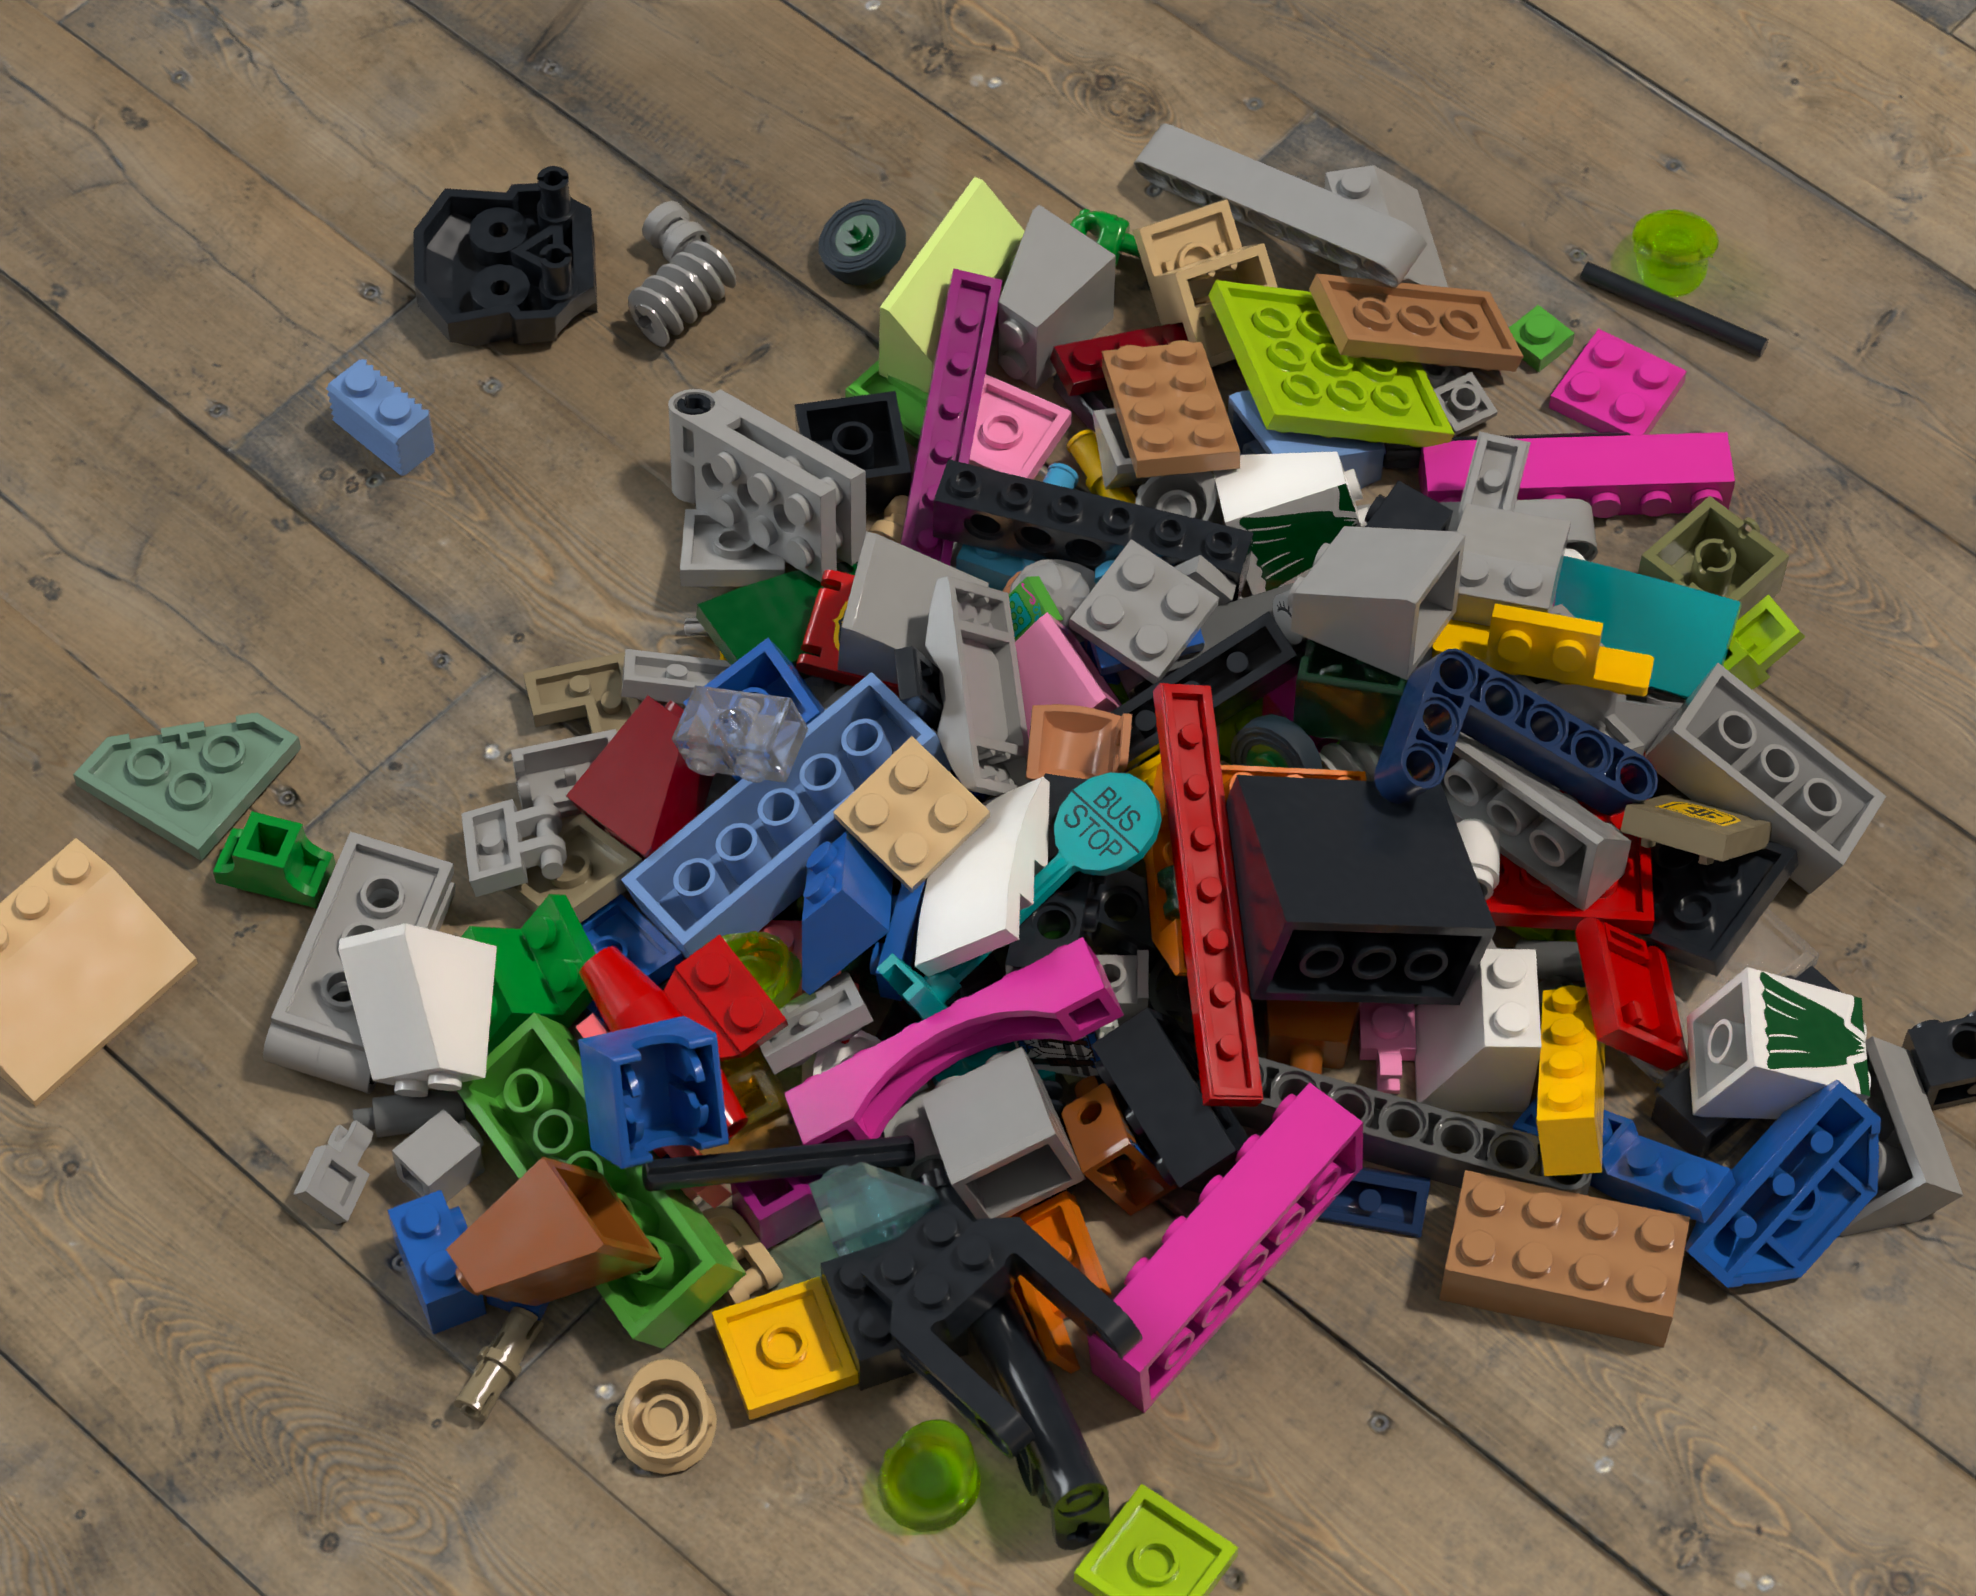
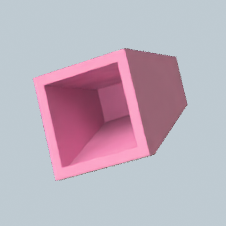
(1059, 670)

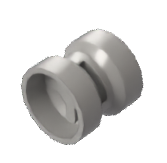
(670, 229)

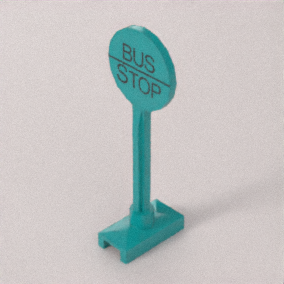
(1098, 831)

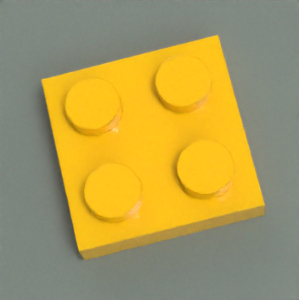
(784, 1348)

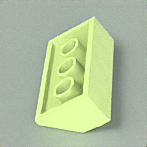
(973, 238)

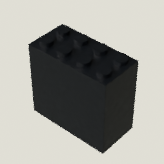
(1353, 893)

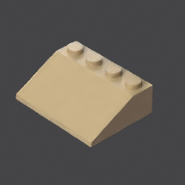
(76, 968)

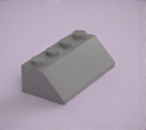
(1753, 760)
(1536, 823)

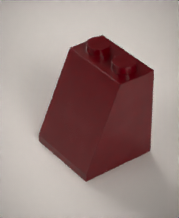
(641, 782)

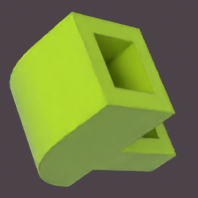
(1760, 641)

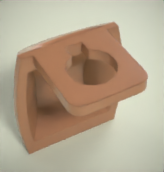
(1076, 742)

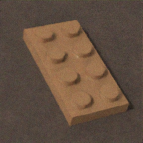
(1415, 323)
(1170, 409)

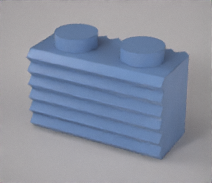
(381, 417)

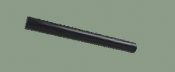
(1674, 309)

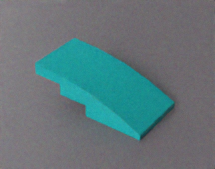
(1650, 616)

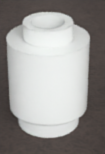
(1483, 848)

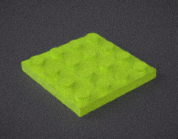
(1313, 389)

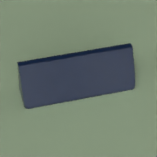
(1382, 1202)

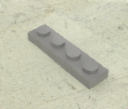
(674, 676)

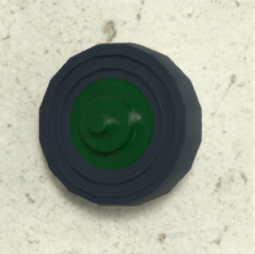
(862, 242)
(1274, 743)

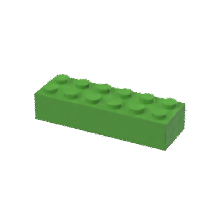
(537, 1109)

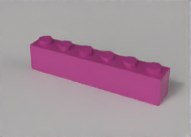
(1609, 472)

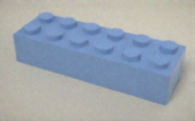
(752, 845)

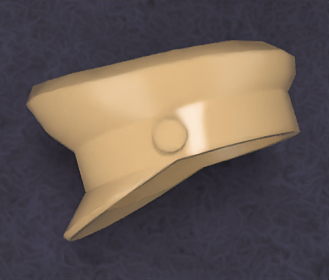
(665, 1418)

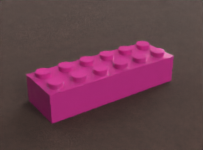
(1230, 1241)

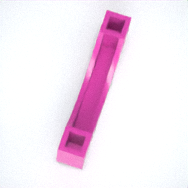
(1049, 999)

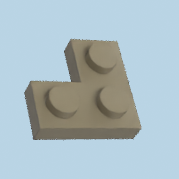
(581, 690)

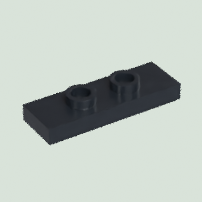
(919, 685)

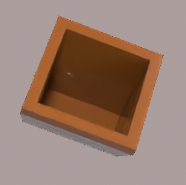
(551, 1238)

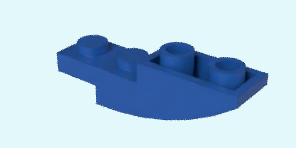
(1649, 1172)

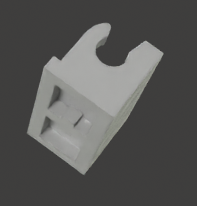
(556, 768)

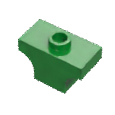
(275, 861)

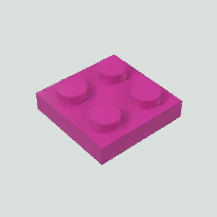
(1617, 387)

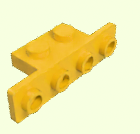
(1549, 649)

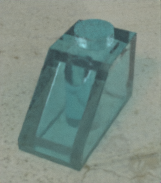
(868, 1205)

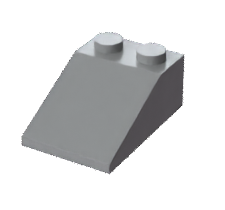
(1508, 562)

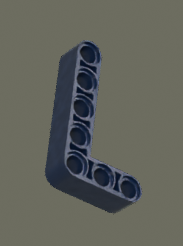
(1561, 752)

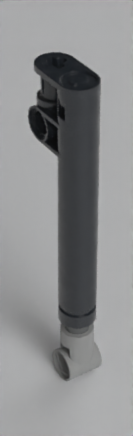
(1058, 1459)

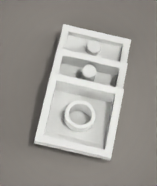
(979, 890)

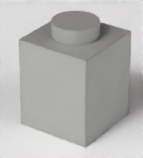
(440, 1157)

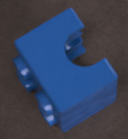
(653, 1090)

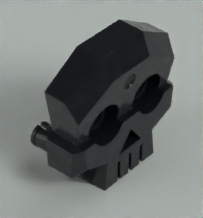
(539, 263)

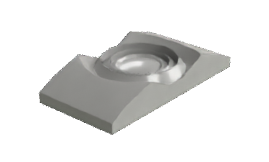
(979, 686)

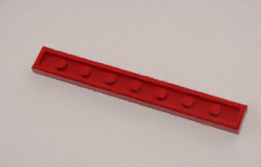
(1207, 896)

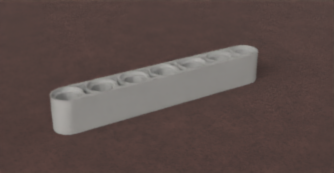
(1281, 205)

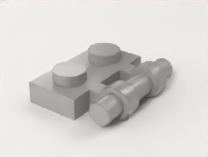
(496, 849)
(816, 1021)

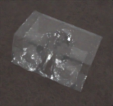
(740, 734)

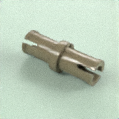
(498, 1364)

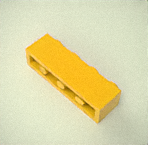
(1570, 1085)

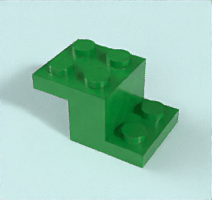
(537, 968)

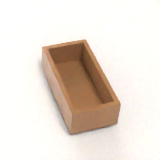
(1565, 1258)

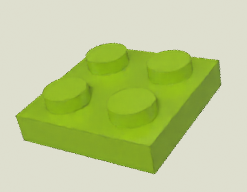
(1155, 1552)

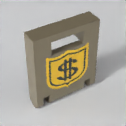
(1695, 828)

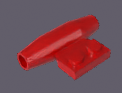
(705, 987)

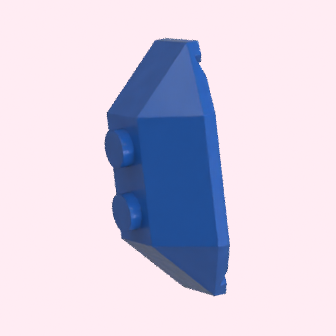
(1793, 1191)

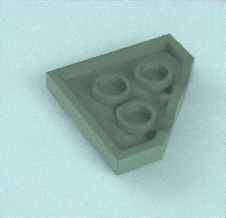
(190, 777)

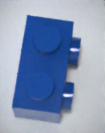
(422, 1235)

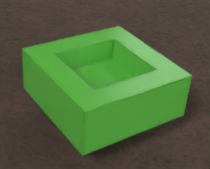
(1541, 337)

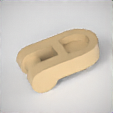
(744, 1243)

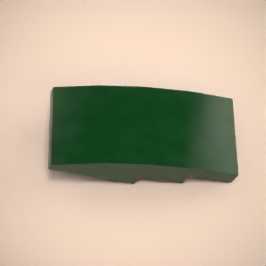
(762, 610)

